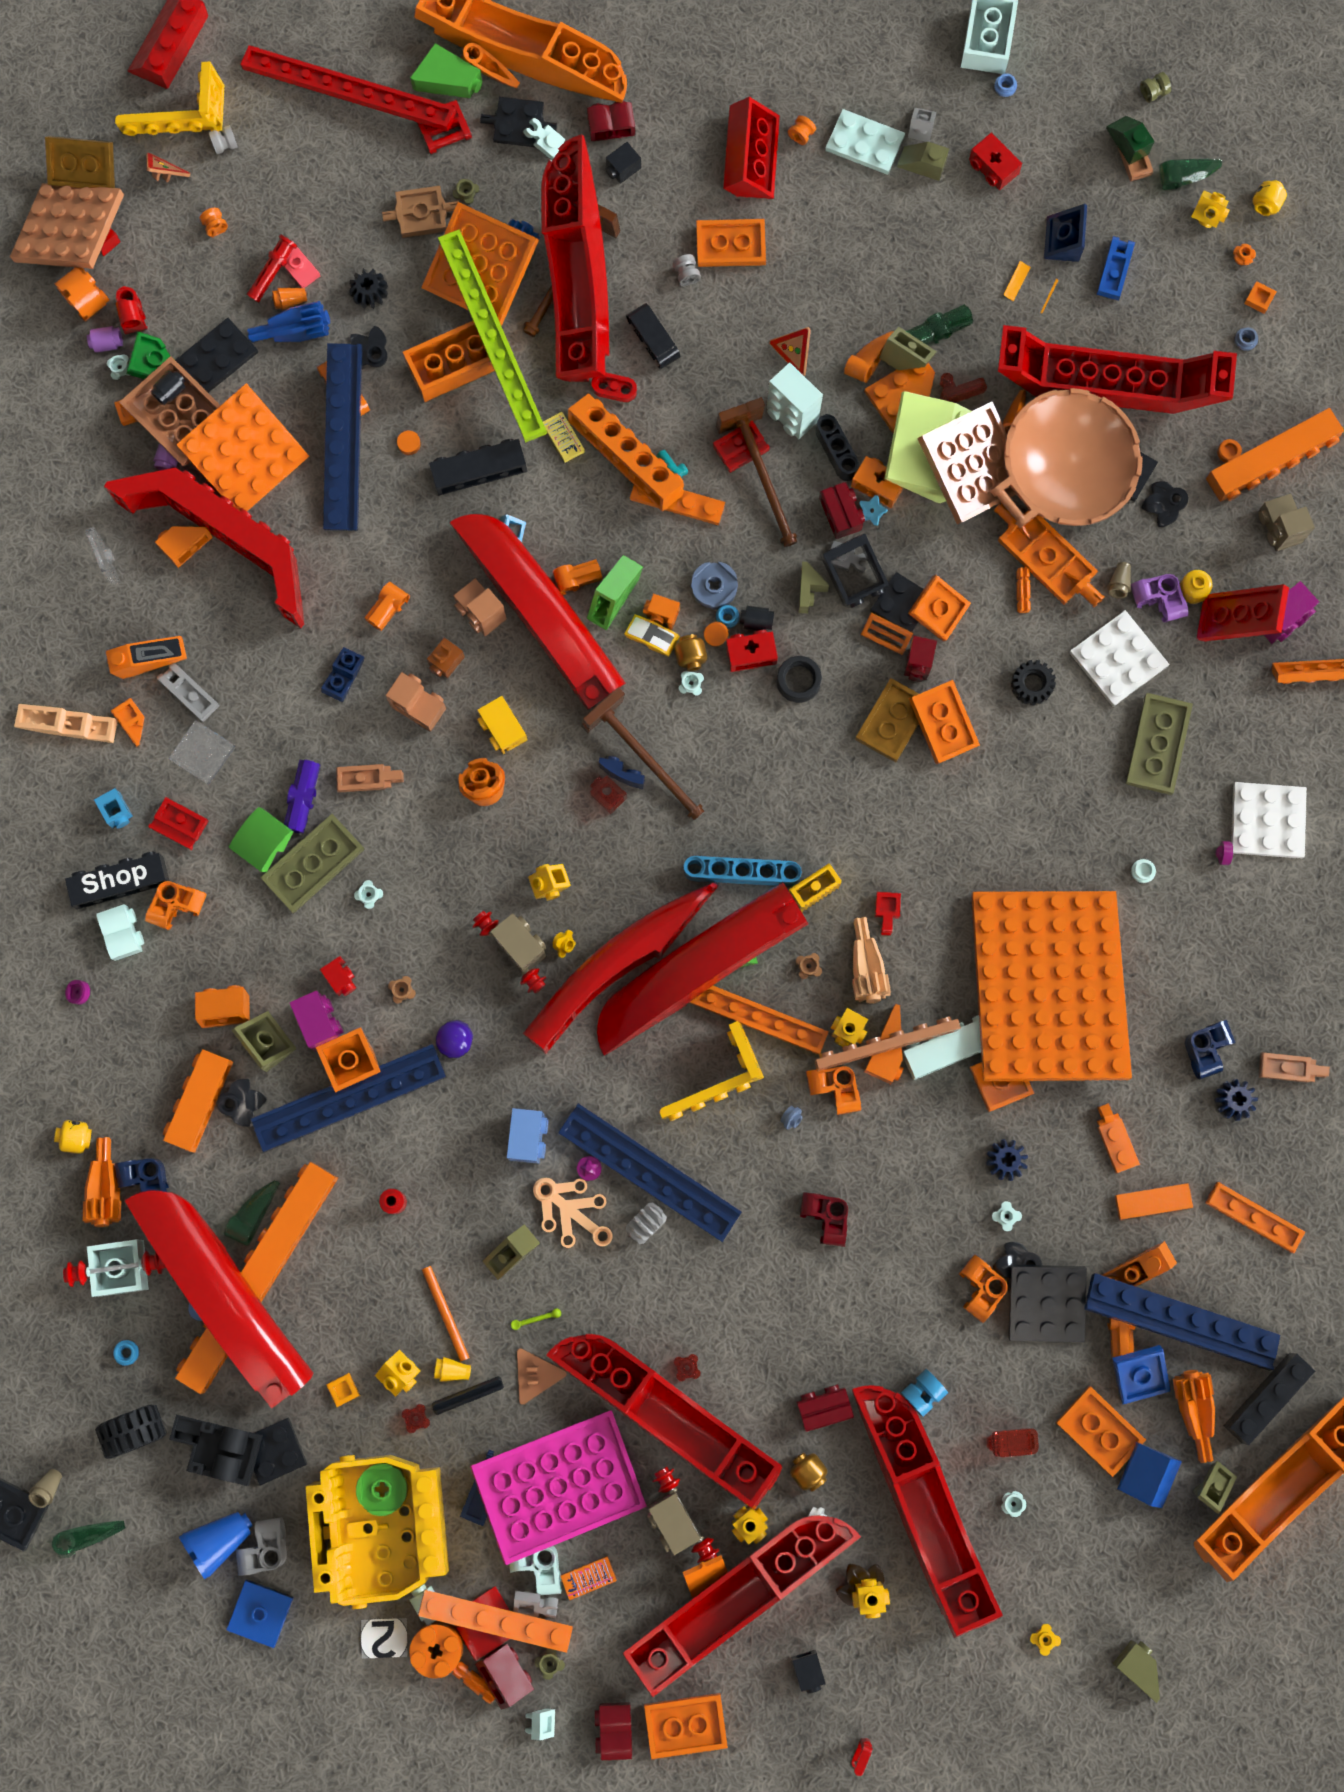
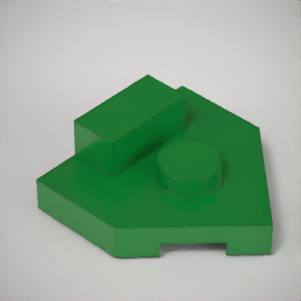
(146, 356)

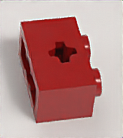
(995, 161)
(740, 656)

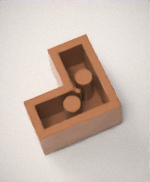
(480, 606)
(411, 700)

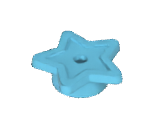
(879, 510)

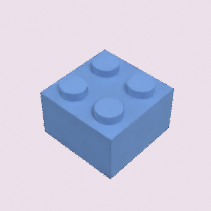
(526, 1136)

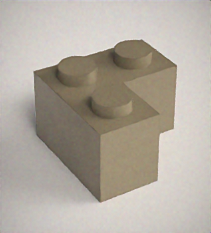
(1285, 522)

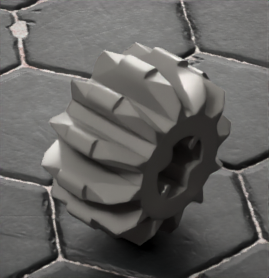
(646, 1223)

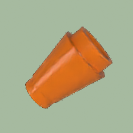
(288, 297)

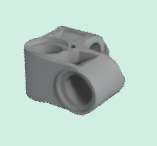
(269, 1536)

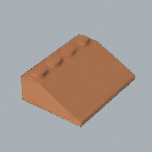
(173, 420)

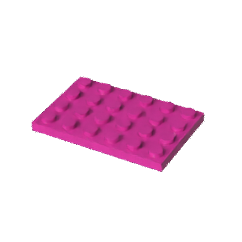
(558, 1487)

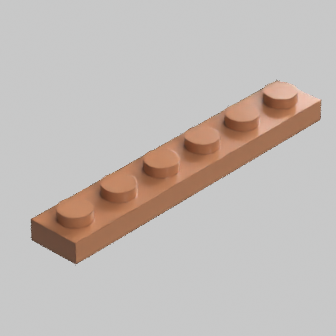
(896, 1040)

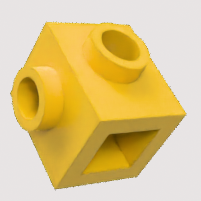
(1211, 201)
(549, 881)
(855, 1022)
(398, 1374)
(745, 1515)
(863, 1591)

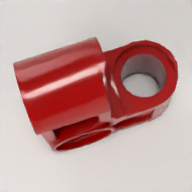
(130, 311)

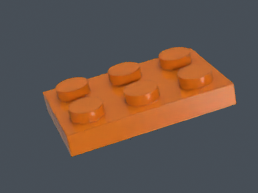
(731, 242)
(944, 721)
(1100, 1431)
(685, 1726)

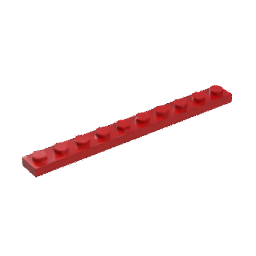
(348, 88)

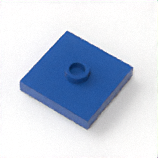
(1141, 1374)
(260, 1613)

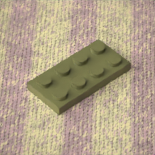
(1159, 743)
(312, 863)

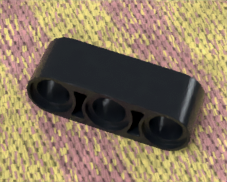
(654, 335)
(837, 437)

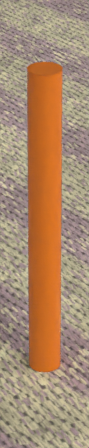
(445, 1313)

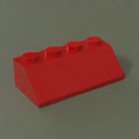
(169, 41)
(751, 150)

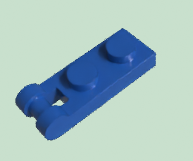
(1115, 268)

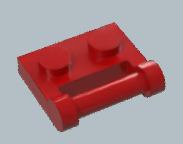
(459, 120)

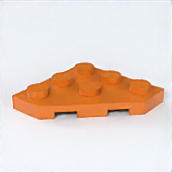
(887, 391)

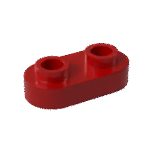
(615, 384)

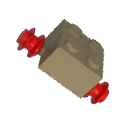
(518, 944)
(674, 1520)

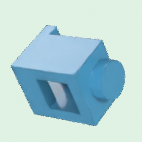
(108, 803)

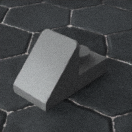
(921, 124)

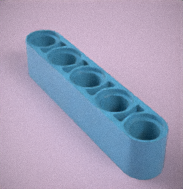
(731, 864)

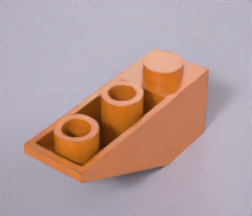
(1144, 1266)

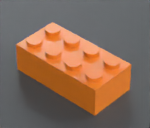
(448, 361)

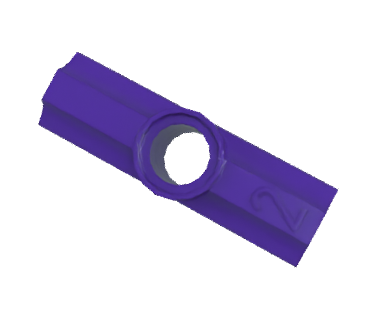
(301, 795)

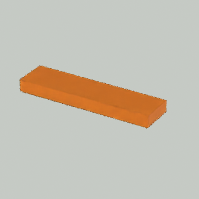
(1255, 1217)

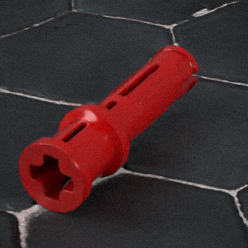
(276, 259)

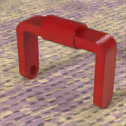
(862, 1756)

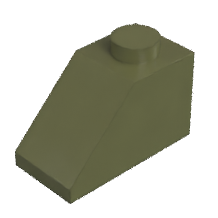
(924, 159)
(905, 351)
(511, 1251)
(1140, 1668)

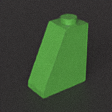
(446, 74)
(614, 591)

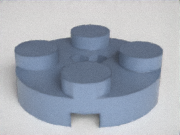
(714, 572)

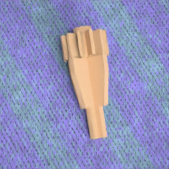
(868, 967)

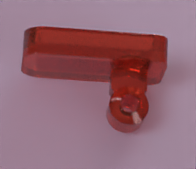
(961, 392)
(1013, 1442)

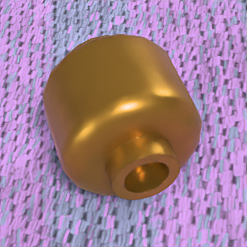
(690, 652)
(808, 1471)

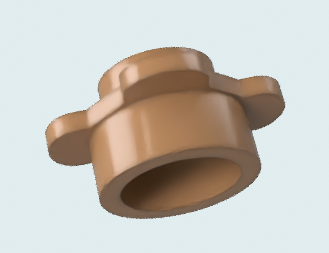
(813, 960)
(404, 983)

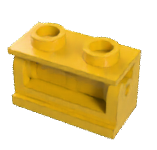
(501, 724)

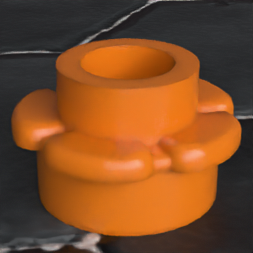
(1240, 258)

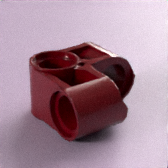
(819, 1207)

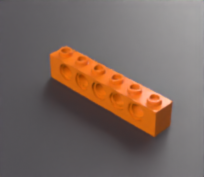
(660, 493)

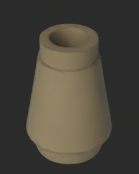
(1120, 581)
(44, 1490)

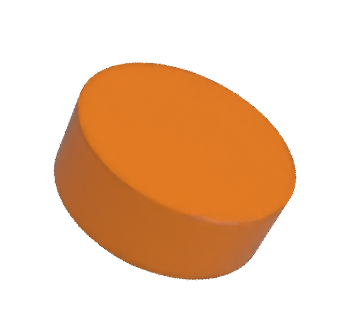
(408, 442)
(1229, 450)
(716, 633)

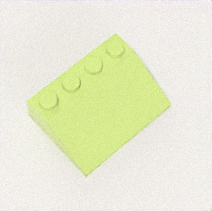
(907, 461)

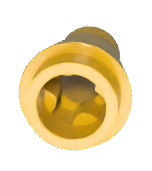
(451, 1370)

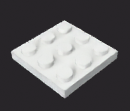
(1119, 658)
(1268, 820)

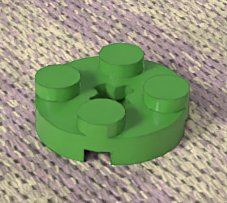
(371, 1478)

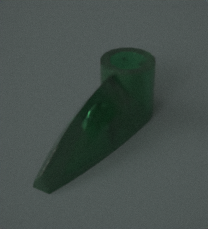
(1186, 171)
(248, 1219)
(85, 1536)

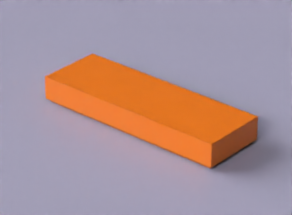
(1153, 1201)

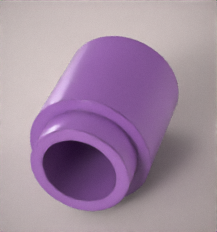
(105, 339)
(163, 459)

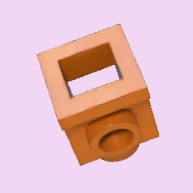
(662, 610)

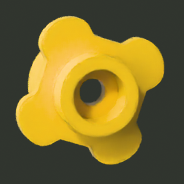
(564, 943)
(1045, 1647)

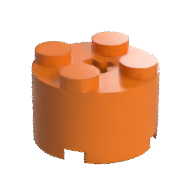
(82, 293)
(422, 1654)

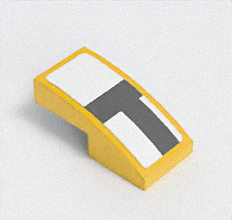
(652, 634)

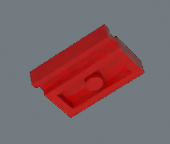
(733, 448)
(178, 823)

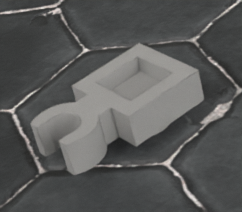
(844, 561)
(531, 1604)

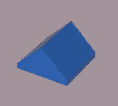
(1149, 1475)

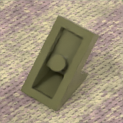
(809, 581)
(1215, 1487)

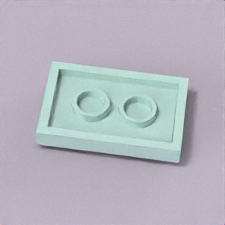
(865, 141)

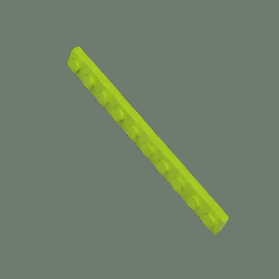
(492, 336)

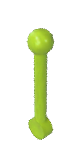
(516, 1324)

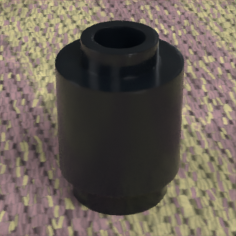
(168, 387)
(757, 618)

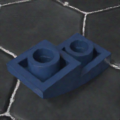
(343, 674)
(614, 768)

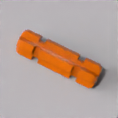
(1023, 590)
(473, 1681)

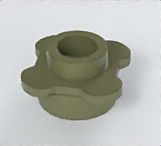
(465, 184)
(548, 1671)

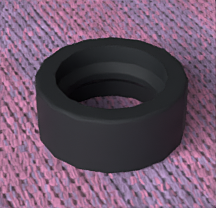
(803, 662)

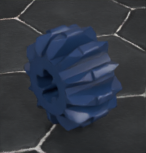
(1239, 1091)
(1000, 1153)

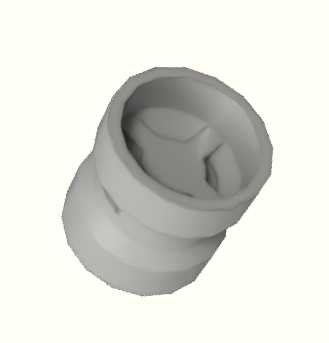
(223, 139)
(686, 270)

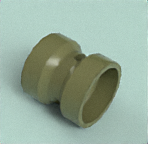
(1154, 87)

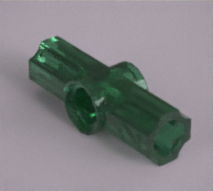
(942, 325)

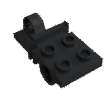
(218, 1449)

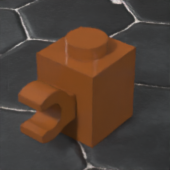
(445, 658)

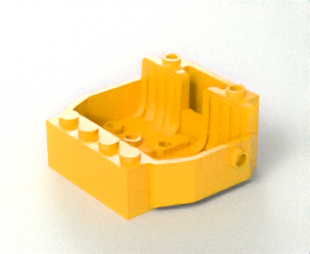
(381, 1562)

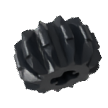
(364, 296)

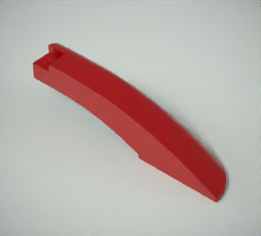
(668, 1416)
(927, 1509)

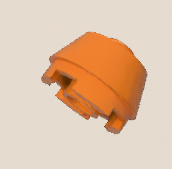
(482, 782)

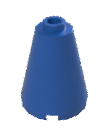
(215, 1541)

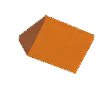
(348, 1059)

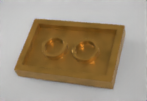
(79, 162)
(890, 721)

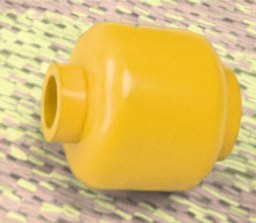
(1269, 198)
(1196, 586)
(73, 1136)

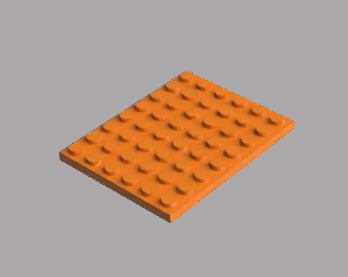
(1050, 986)

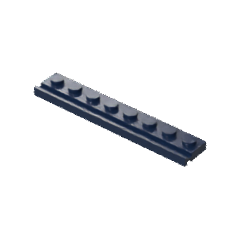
(342, 437)
(329, 1107)
(650, 1172)
(1182, 1322)

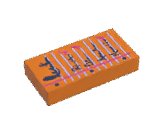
(588, 1578)

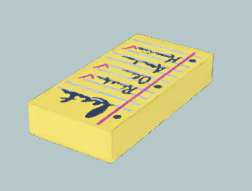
(563, 437)

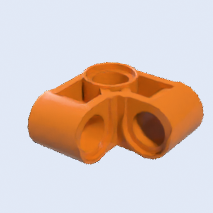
(163, 910)
(846, 1095)
(982, 1301)

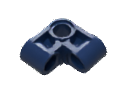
(1206, 1060)
(135, 1173)

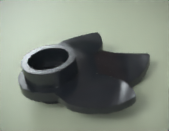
(371, 345)
(1162, 503)
(244, 1102)
(1015, 1255)

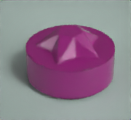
(1225, 853)
(77, 992)
(589, 1168)

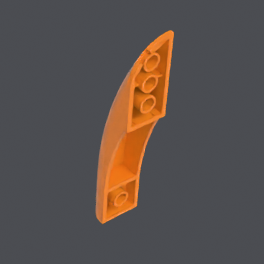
(529, 45)
(1276, 1497)

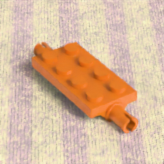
(1049, 558)

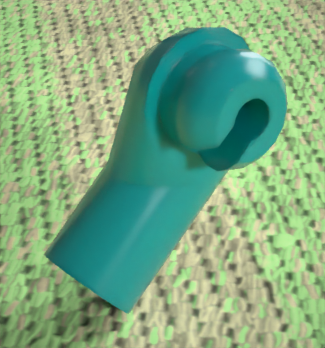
(681, 469)

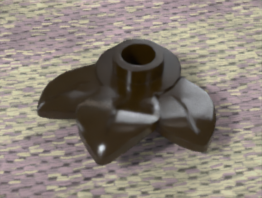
(854, 1576)

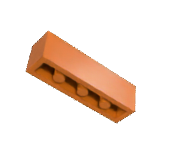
(197, 1101)

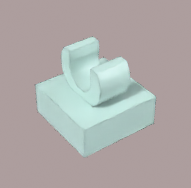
(542, 1724)

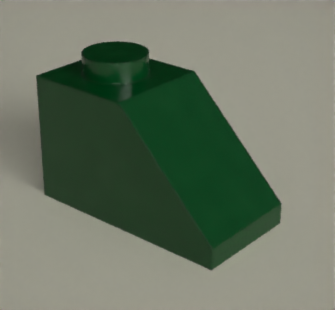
(1131, 138)

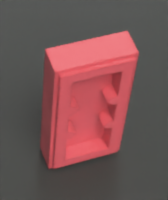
(301, 268)

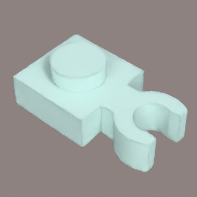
(546, 139)

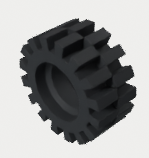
(1039, 670)

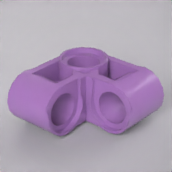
(1170, 603)

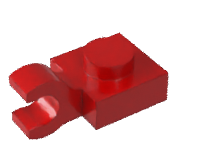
(887, 908)

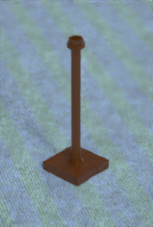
(609, 225)
(740, 418)
(605, 713)

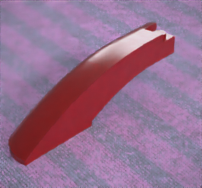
(575, 263)
(540, 607)
(624, 952)
(698, 966)
(220, 1294)
(737, 1599)

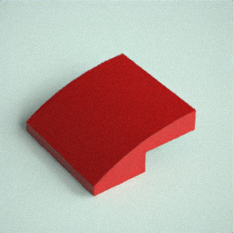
(479, 1642)

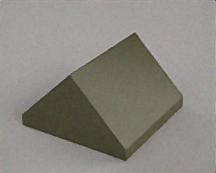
(264, 1040)

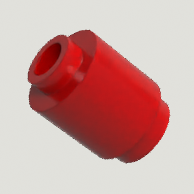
(398, 1207)

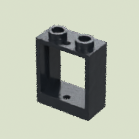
(875, 589)

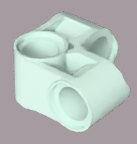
(546, 1574)

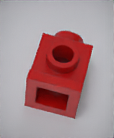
(339, 977)

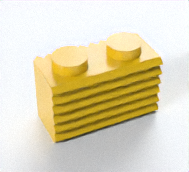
(815, 887)

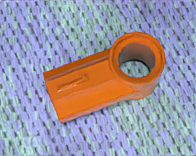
(573, 577)
(388, 603)
(1121, 1337)

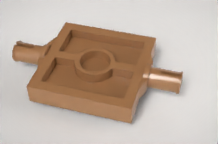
(420, 211)

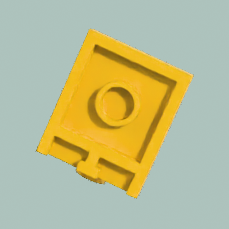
(206, 118)
(719, 1092)

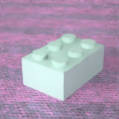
(989, 35)
(793, 401)

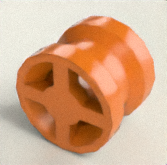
(801, 130)
(214, 223)

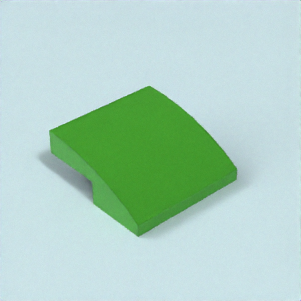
(261, 839)

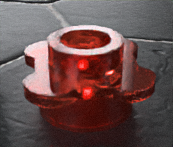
(691, 1361)
(422, 1422)

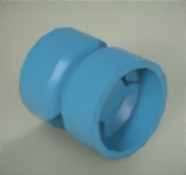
(931, 1386)

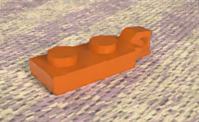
(1116, 1140)

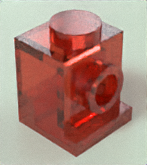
(611, 801)

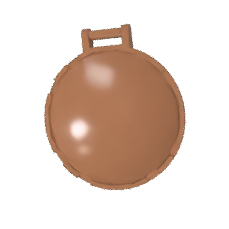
(1070, 459)

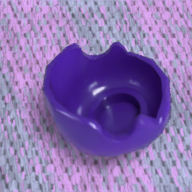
(454, 1039)

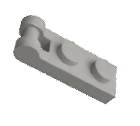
(188, 692)

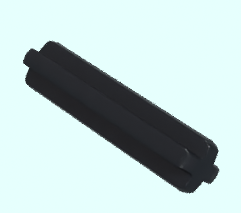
(467, 1395)

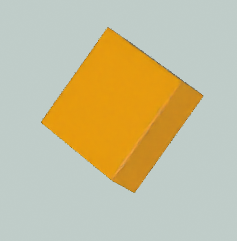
(343, 1390)

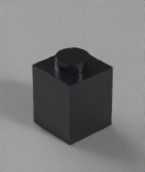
(623, 163)
(808, 1671)

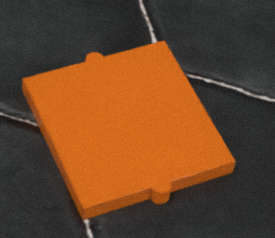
(704, 1575)

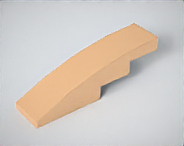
(65, 723)

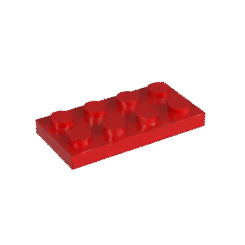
(1243, 613)

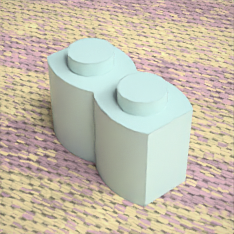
(120, 932)

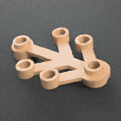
(569, 1210)

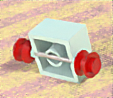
(115, 1268)

